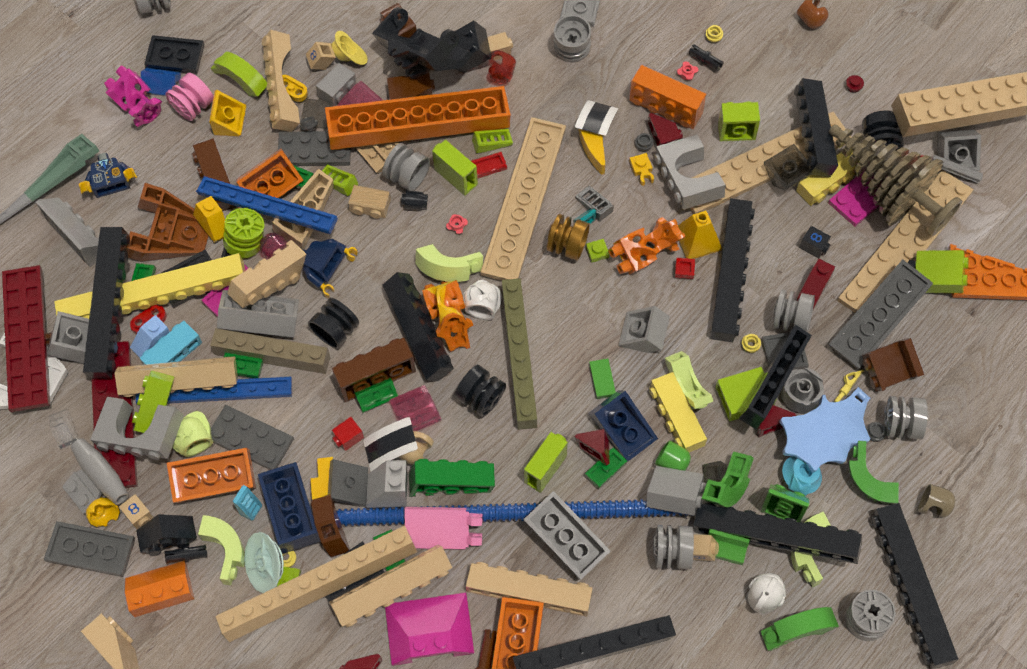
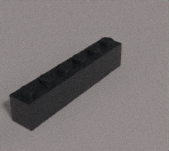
(815, 127)
(418, 326)
(775, 377)

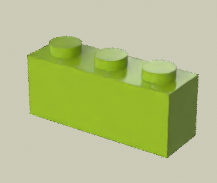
(156, 393)

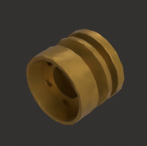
(565, 236)

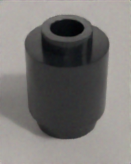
(414, 200)

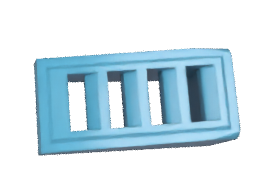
(247, 503)

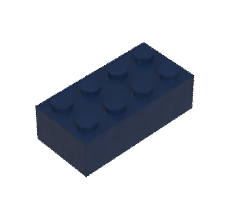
(288, 508)

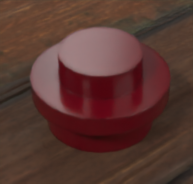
(854, 83)

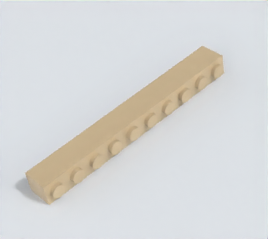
(316, 584)

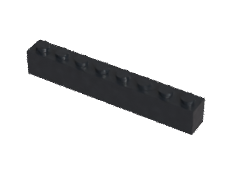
(731, 270)
(105, 302)
(781, 533)
(914, 587)
(597, 646)

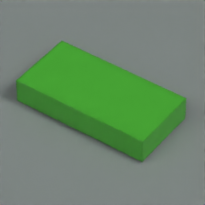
(602, 378)

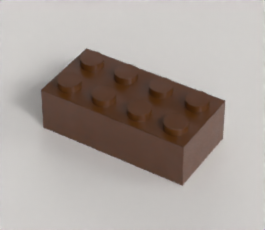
(371, 368)

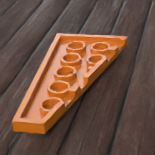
(992, 278)

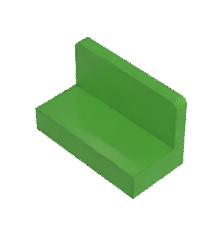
(731, 547)

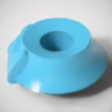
(799, 476)

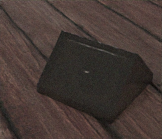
(787, 168)

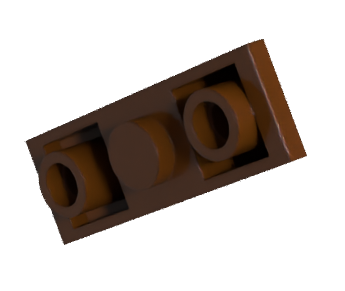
(329, 526)

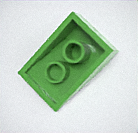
(785, 503)

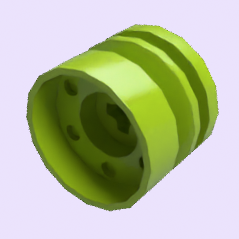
(243, 232)

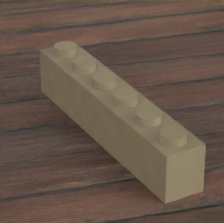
(272, 350)

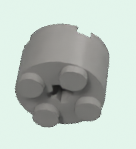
(799, 400)

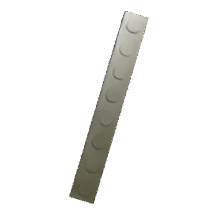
(519, 354)

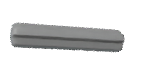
(959, 170)

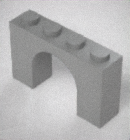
(688, 191)
(154, 442)

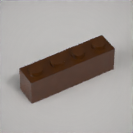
(211, 165)

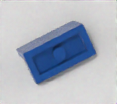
(159, 80)

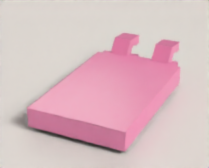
(442, 526)

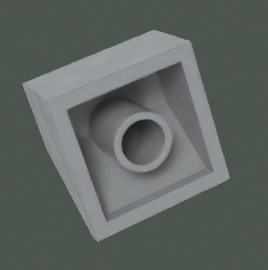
(961, 147)
(644, 329)
(69, 337)
(388, 485)

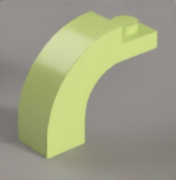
(447, 268)
(681, 367)
(220, 532)
(806, 562)

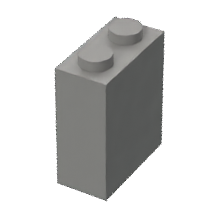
(675, 490)

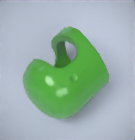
(673, 457)

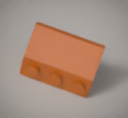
(271, 176)
(158, 589)

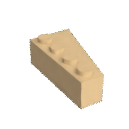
(312, 195)

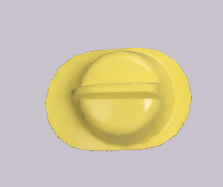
(347, 50)

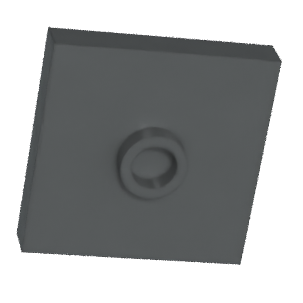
(348, 483)

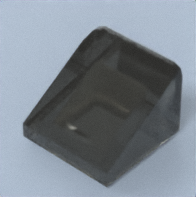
(714, 471)

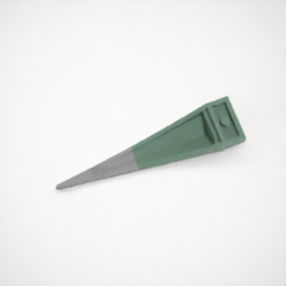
(65, 164)

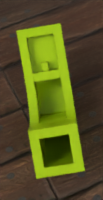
(241, 72)

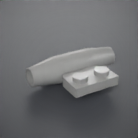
(93, 478)

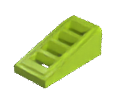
(485, 146)
(346, 185)

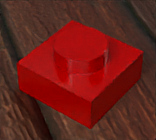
(685, 268)

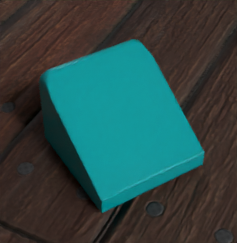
(588, 216)

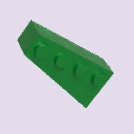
(450, 477)

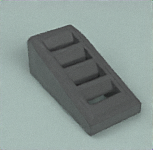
(607, 205)

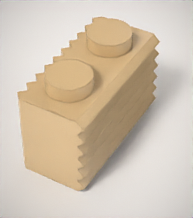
(369, 201)

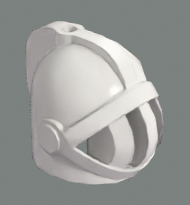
(482, 300)
(766, 593)

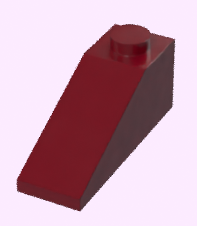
(818, 280)

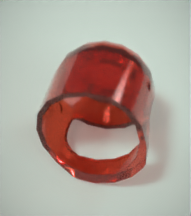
(502, 72)

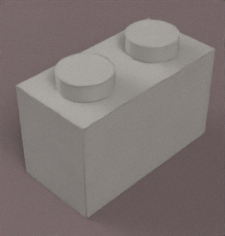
(336, 84)

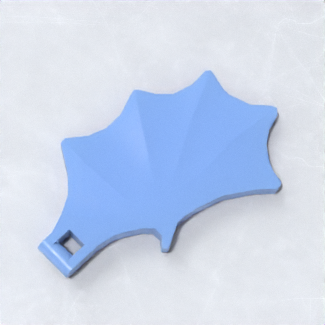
(827, 431)

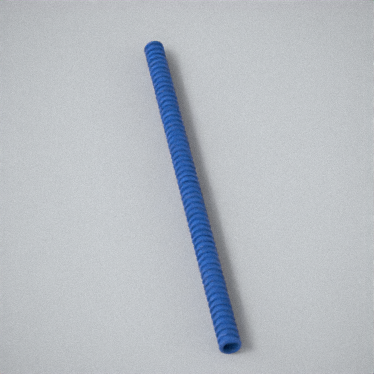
(508, 512)

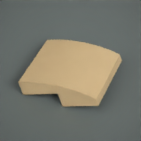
(376, 154)

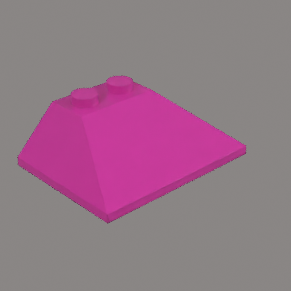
(429, 628)

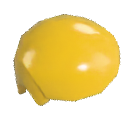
(101, 512)

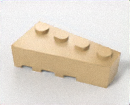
(268, 276)

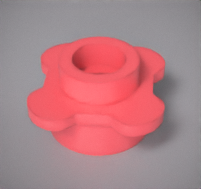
(687, 75)
(456, 219)

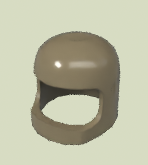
(939, 497)

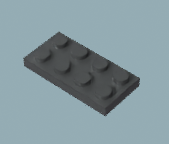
(312, 149)
(238, 431)
(89, 549)

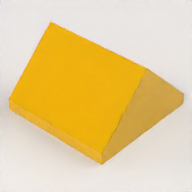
(226, 115)

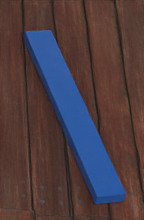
(267, 205)
(244, 389)

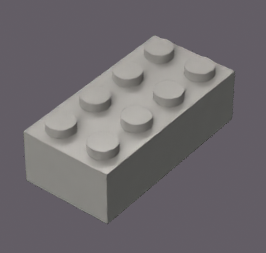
(567, 535)

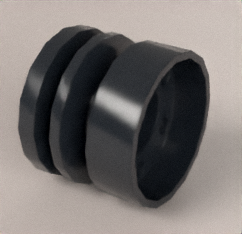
(883, 126)
(333, 323)
(480, 390)

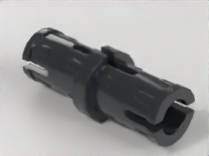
(706, 57)
(185, 554)

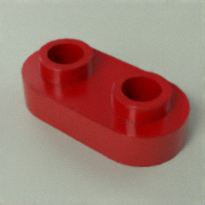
(147, 315)

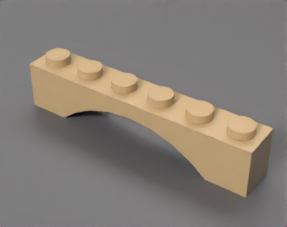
(283, 110)

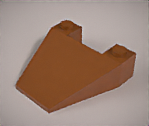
(173, 229)

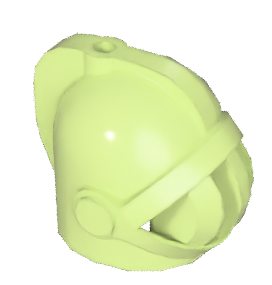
(193, 435)

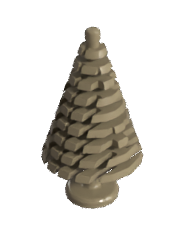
(894, 177)

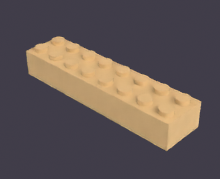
(961, 104)

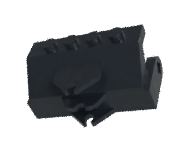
(422, 50)

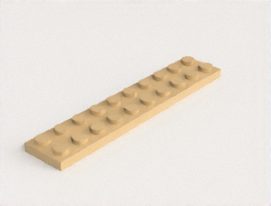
(748, 169)
(523, 200)
(904, 241)

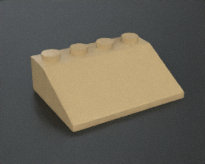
(112, 642)

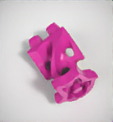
(146, 109)

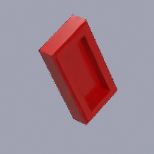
(490, 164)

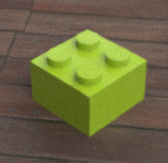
(738, 121)

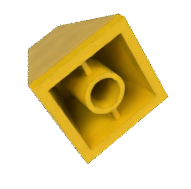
(700, 236)

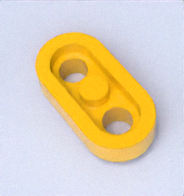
(295, 87)

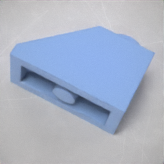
(148, 335)

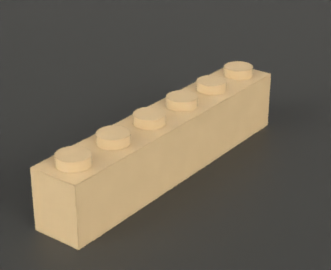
(187, 374)
(390, 585)
(555, 594)

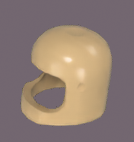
(417, 454)

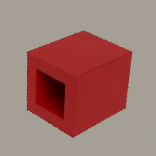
(347, 434)

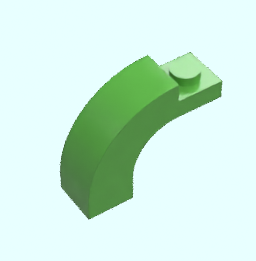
(733, 484)
(869, 486)
(799, 625)

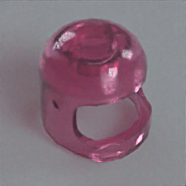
(271, 243)

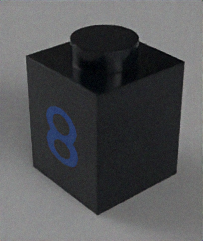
(815, 242)

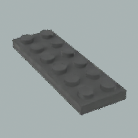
(880, 313)

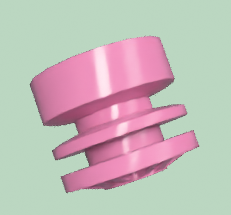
(189, 96)

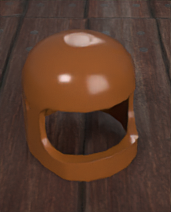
(811, 15)

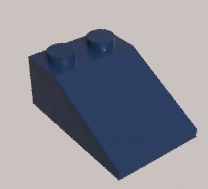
(623, 424)

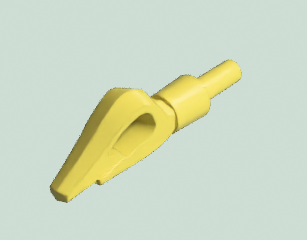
(848, 384)

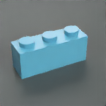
(173, 346)

